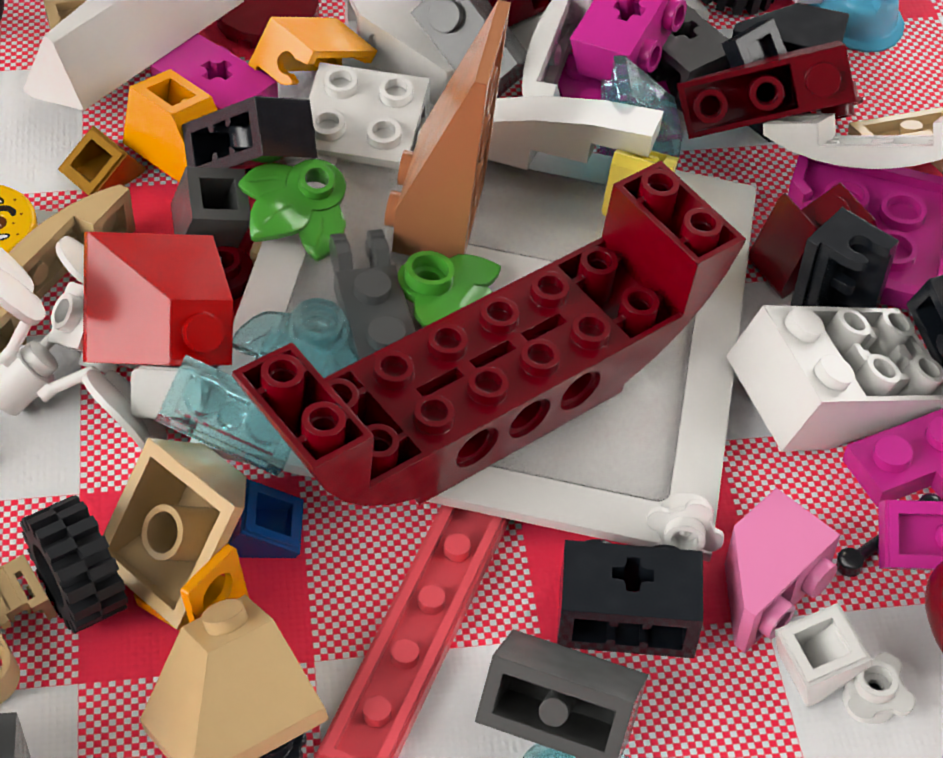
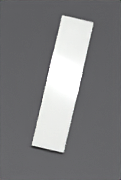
(568, 128)

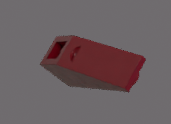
(767, 89)

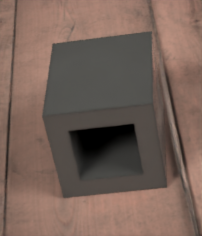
(211, 205)

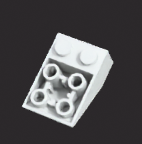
(834, 373)

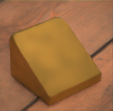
(100, 163)

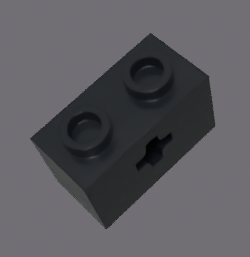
(252, 134)
(630, 598)

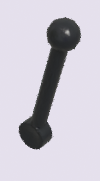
(851, 560)

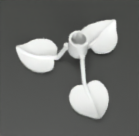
(29, 368)

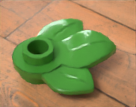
(291, 206)
(445, 284)

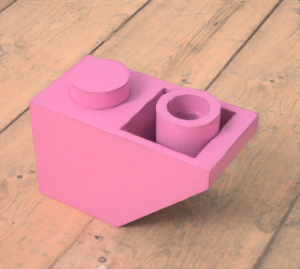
(773, 563)

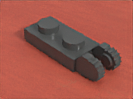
(369, 296)

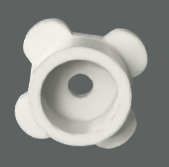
(686, 523)
(874, 705)

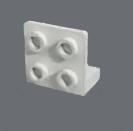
(367, 113)

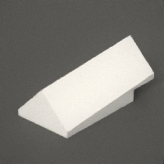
(111, 43)

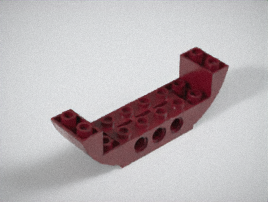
(508, 362)

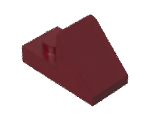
(783, 238)

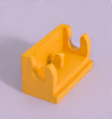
(304, 43)

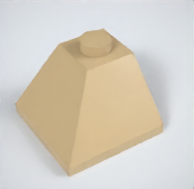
(173, 520)
(230, 688)

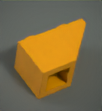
(156, 118)

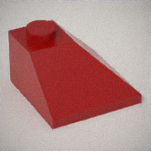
(155, 300)

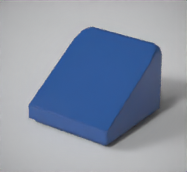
(268, 524)

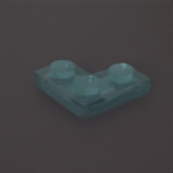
(218, 413)

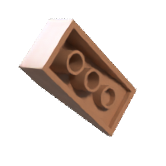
(451, 153)

